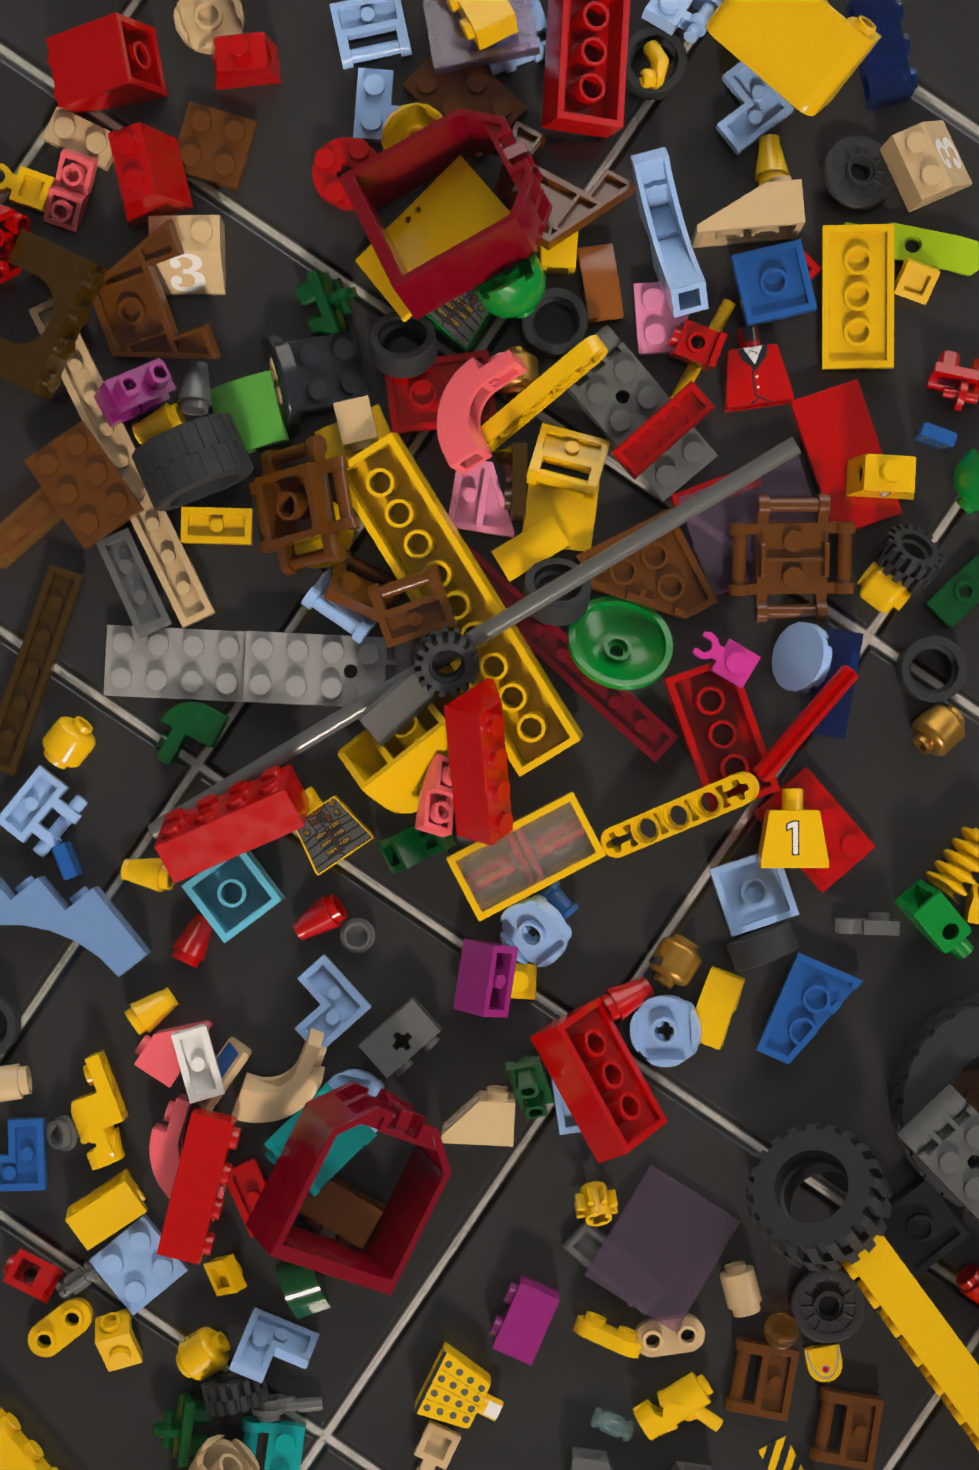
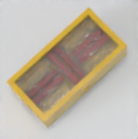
(529, 858)

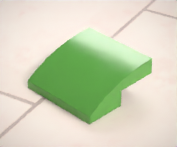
(254, 408)

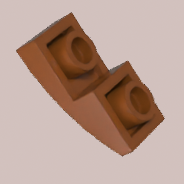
(600, 283)

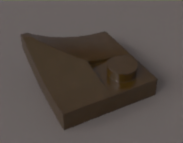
(513, 466)

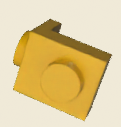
(117, 1340)

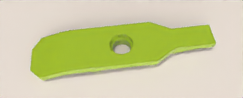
(936, 249)

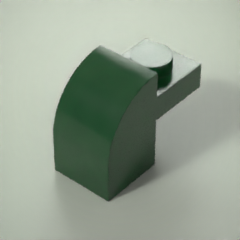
(193, 720)
(411, 847)
(302, 1288)

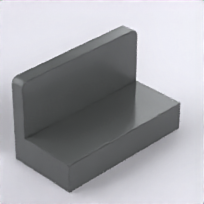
(395, 708)

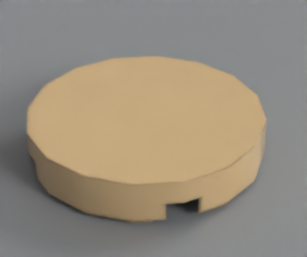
(203, 20)

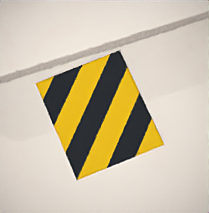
(780, 1456)

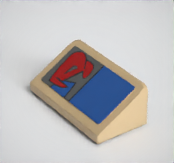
(230, 1062)

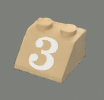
(924, 164)
(203, 264)
(483, 1119)

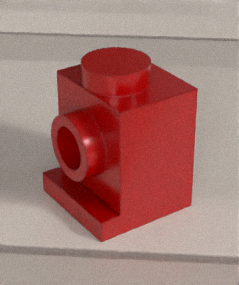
(682, 349)
(19, 1266)

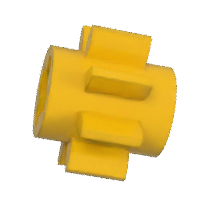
(596, 1203)

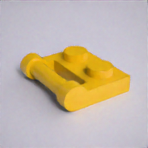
(570, 451)

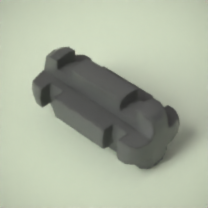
(77, 1281)

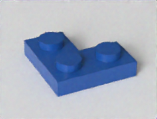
(26, 1161)

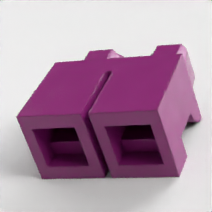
(134, 392)

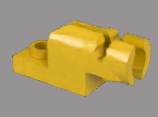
(99, 1111)

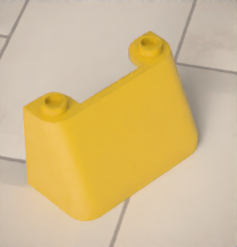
(795, 46)

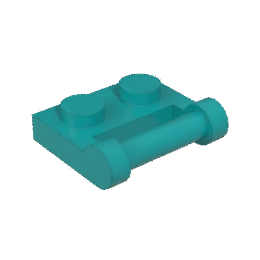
(283, 1445)

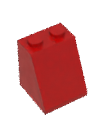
(106, 64)
(148, 173)

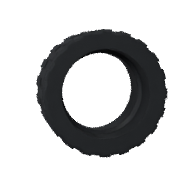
(192, 461)

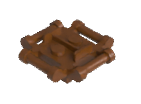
(299, 507)
(791, 557)

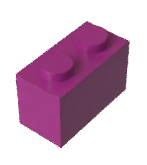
(485, 978)
(524, 1319)

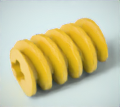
(959, 865)

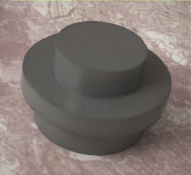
(357, 935)
(62, 1133)

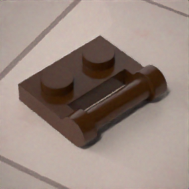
(351, 590)
(415, 617)
(773, 1380)
(858, 1428)

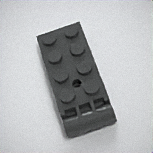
(625, 374)
(944, 1139)

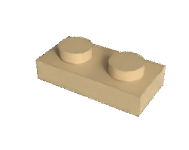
(79, 135)

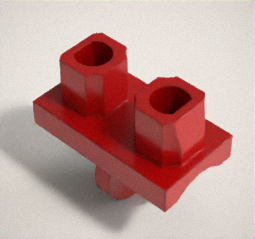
(955, 381)

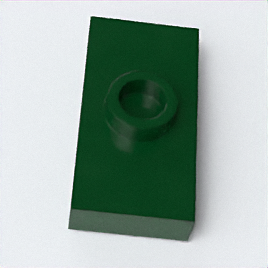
(957, 595)

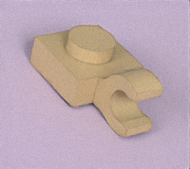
(436, 1446)

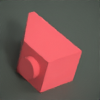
(158, 1054)

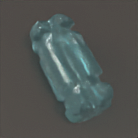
(612, 1424)

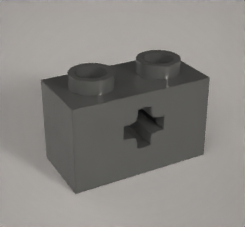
(381, 1044)

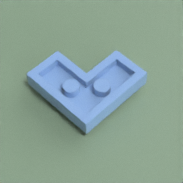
(373, 103)
(759, 109)
(338, 999)
(269, 1337)

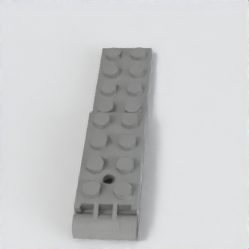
(248, 665)

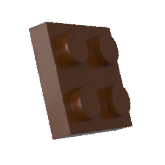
(215, 145)

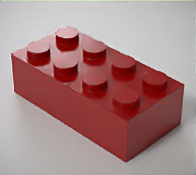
(585, 66)
(717, 730)
(232, 822)

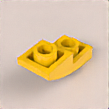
(717, 1004)

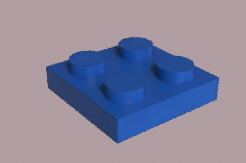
(773, 283)

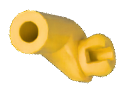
(659, 61)

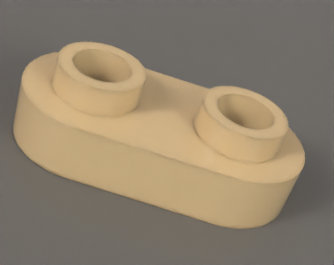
(669, 1341)

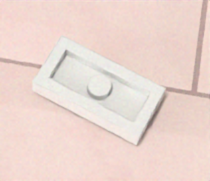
(198, 1063)

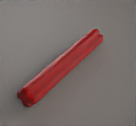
(805, 723)

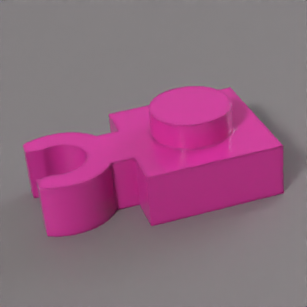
(731, 661)

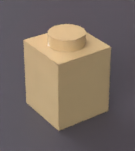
(356, 423)

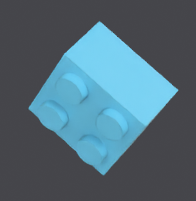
(233, 894)

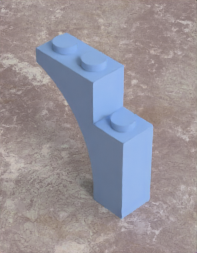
(668, 237)

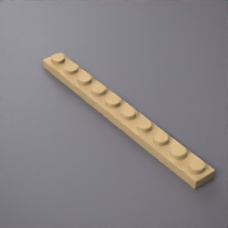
(151, 526)

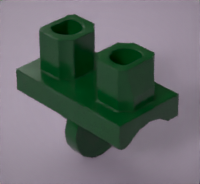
(331, 299)
(530, 1085)
(183, 1443)

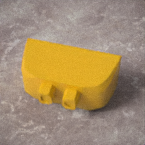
(397, 769)

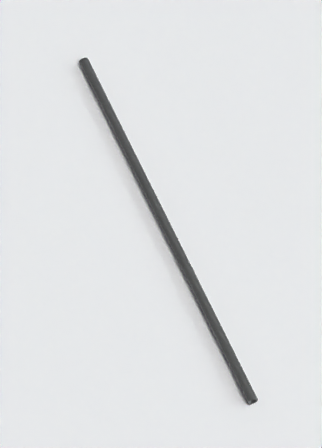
(513, 614)

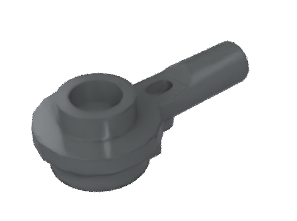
(280, 1403)

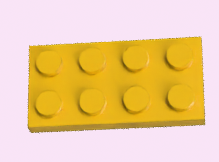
(858, 296)

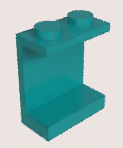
(341, 1151)

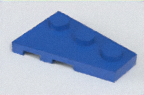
(803, 1004)

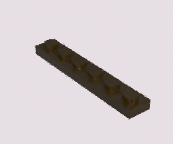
(36, 663)

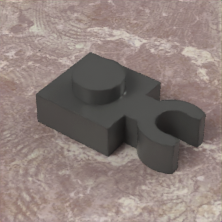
(876, 924)

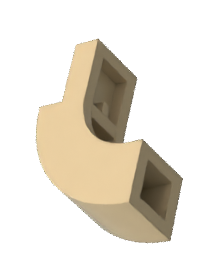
(283, 1095)

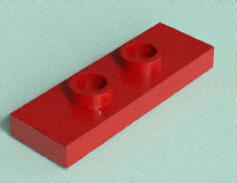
(663, 430)

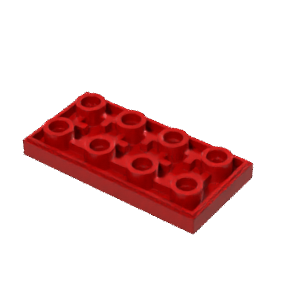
(832, 431)

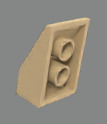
(762, 215)

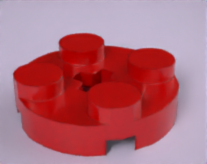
(329, 162)

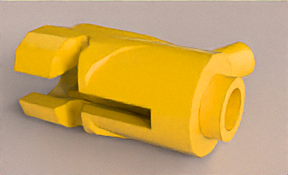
(678, 1402)

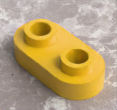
(59, 1327)
(620, 1340)

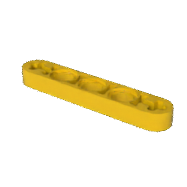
(543, 391)
(695, 814)

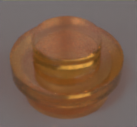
(781, 1331)

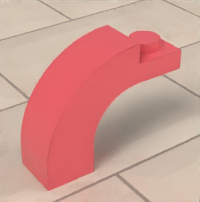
(463, 404)
(167, 1144)

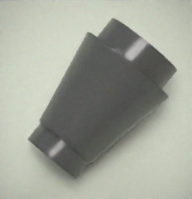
(195, 390)

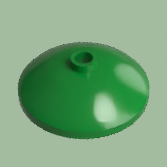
(625, 629)

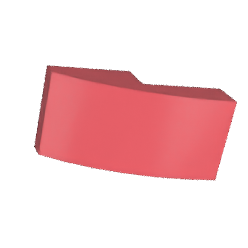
(71, 190)
(436, 799)

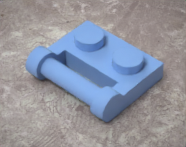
(366, 18)
(349, 620)

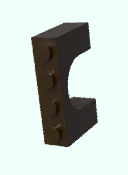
(73, 286)

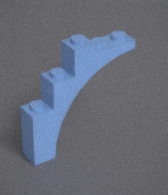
(88, 921)

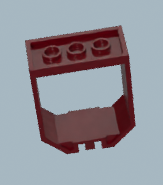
(420, 160)
(300, 1161)

